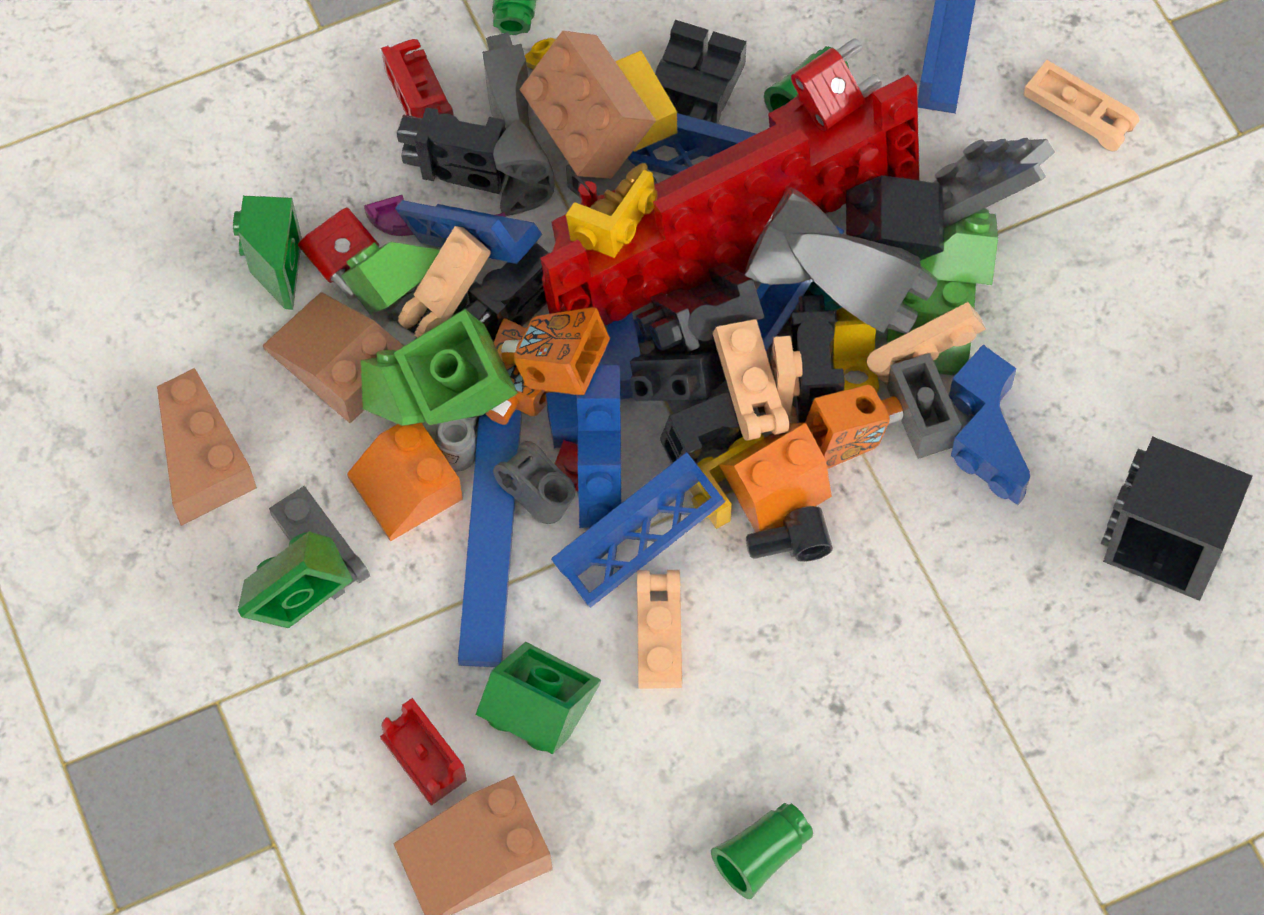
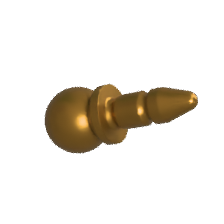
(613, 199)

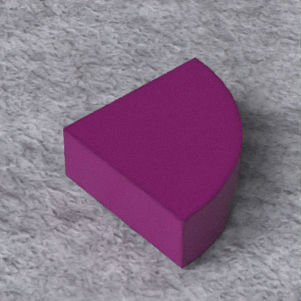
(386, 218)

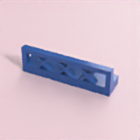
(945, 55)
(695, 137)
(503, 236)
(627, 519)

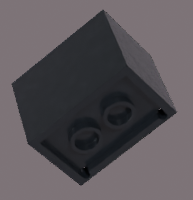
(1174, 517)

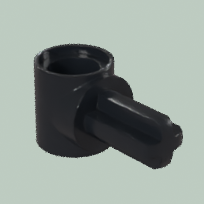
(802, 535)

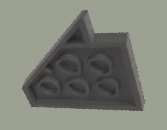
(990, 174)

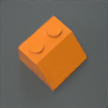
(778, 476)
(405, 479)

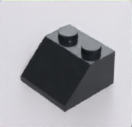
(897, 214)

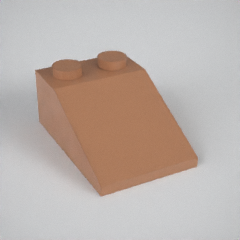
(326, 350)
(474, 850)

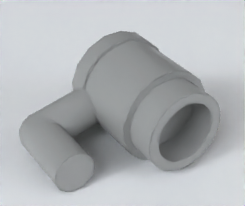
(458, 442)

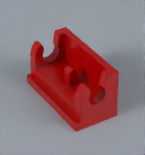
(414, 79)
(423, 753)

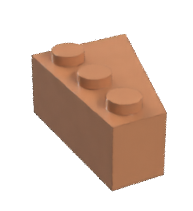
(200, 450)

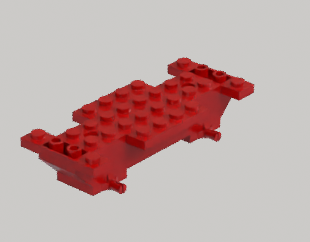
(725, 201)

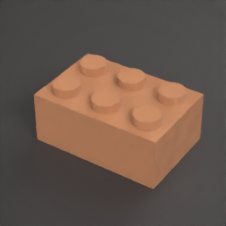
(587, 105)

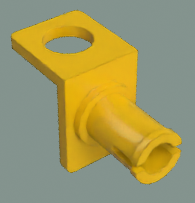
(852, 346)

